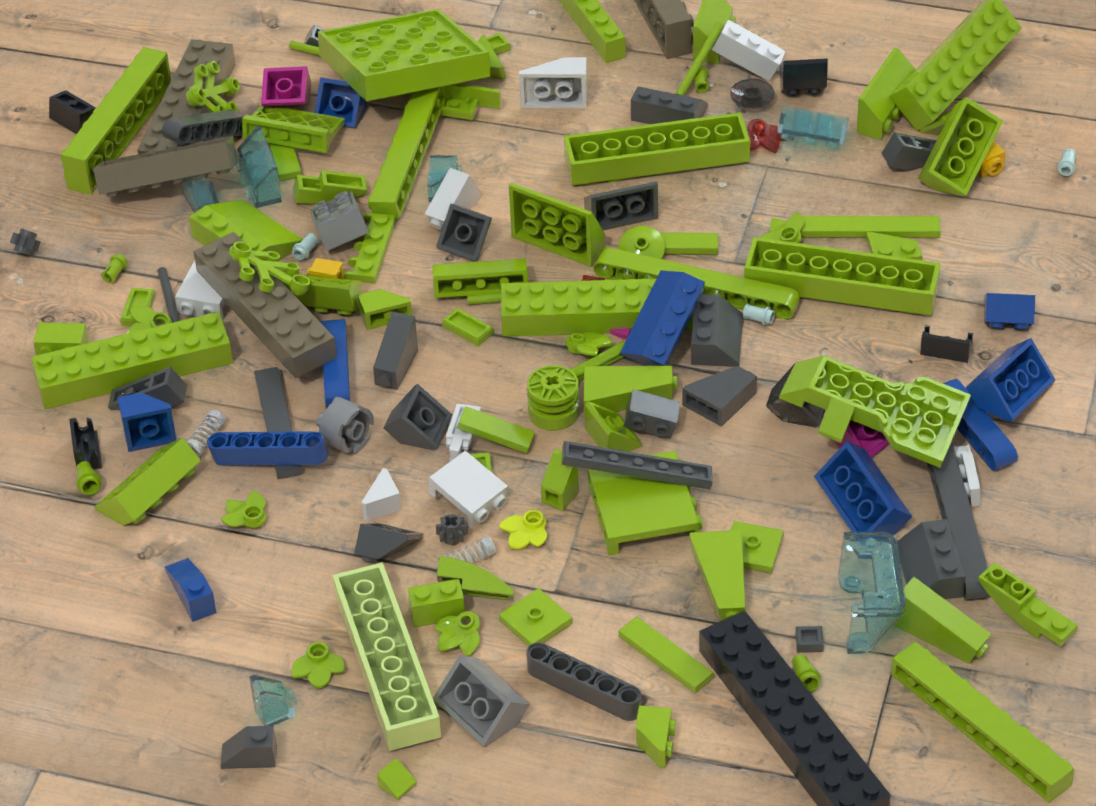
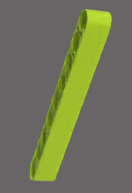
(737, 290)

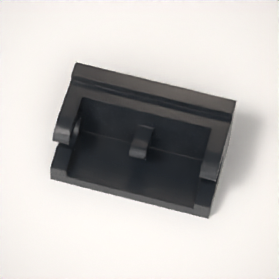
(69, 110)
(946, 347)
(85, 443)

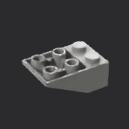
(338, 220)

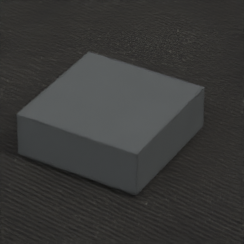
(809, 639)

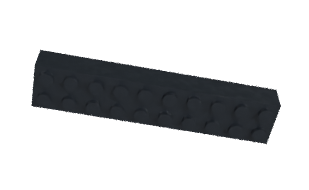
(789, 715)

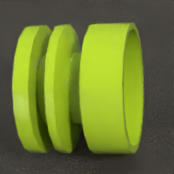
(553, 397)

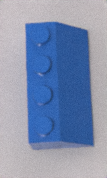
(663, 318)
(1011, 381)
(861, 492)

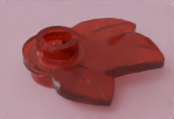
(763, 135)

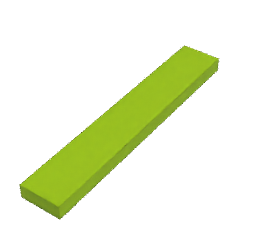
(858, 226)

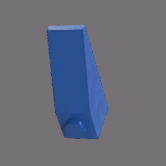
(192, 589)

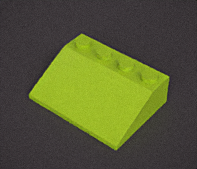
(247, 222)
(555, 225)

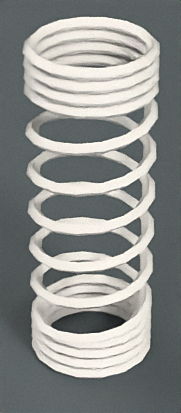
(213, 423)
(486, 544)

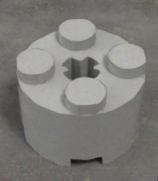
(345, 425)

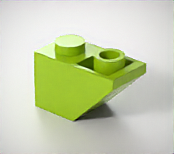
(559, 483)
(654, 731)

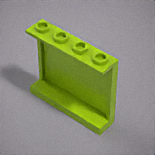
(641, 507)

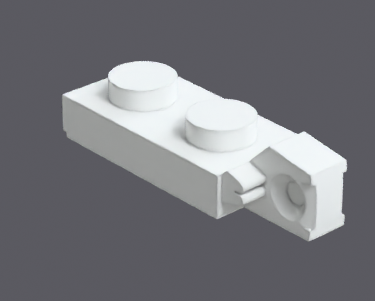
(455, 438)
(968, 472)

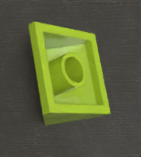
(608, 430)

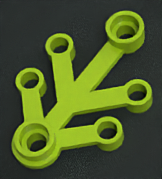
(198, 97)
(244, 255)

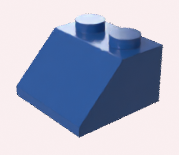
(340, 100)
(1009, 308)
(146, 421)

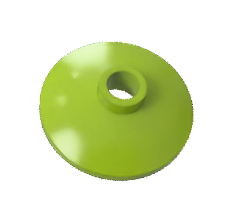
(654, 241)

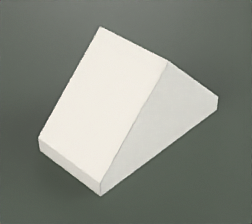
(381, 498)

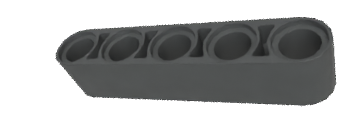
(203, 127)
(583, 681)

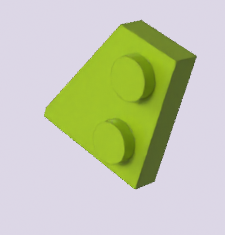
(893, 246)

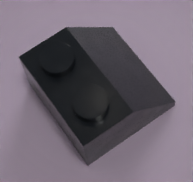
(803, 76)

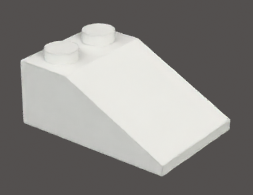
(555, 84)

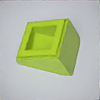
(395, 779)

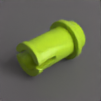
(701, 81)
(117, 264)

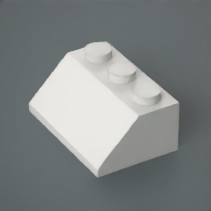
(748, 50)

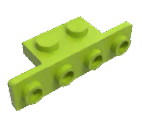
(464, 100)

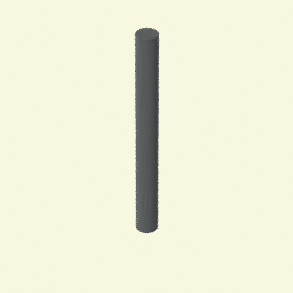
(168, 294)

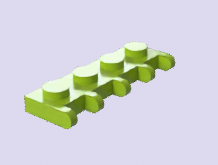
(372, 249)

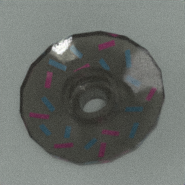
(752, 93)

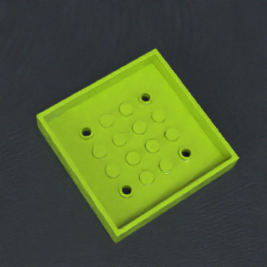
(403, 54)

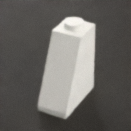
(455, 189)

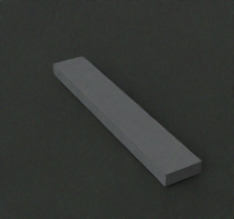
(275, 411)
(637, 465)

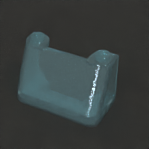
(873, 569)

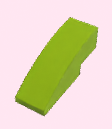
(326, 186)
(474, 580)

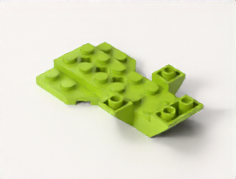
(913, 416)

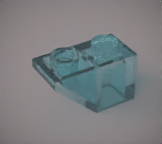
(199, 193)

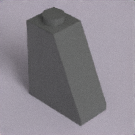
(396, 351)
(720, 394)

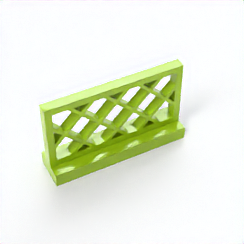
(288, 132)

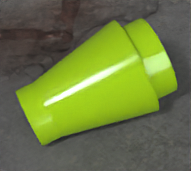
(87, 479)
(806, 672)

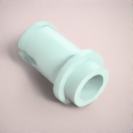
(1067, 164)
(302, 249)
(759, 314)

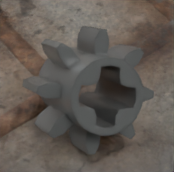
(25, 241)
(451, 529)

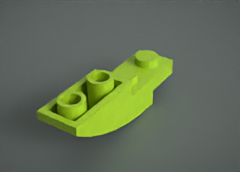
(1020, 603)

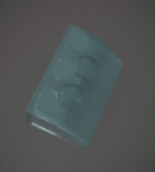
(812, 127)
(258, 170)

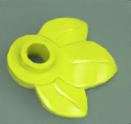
(525, 529)

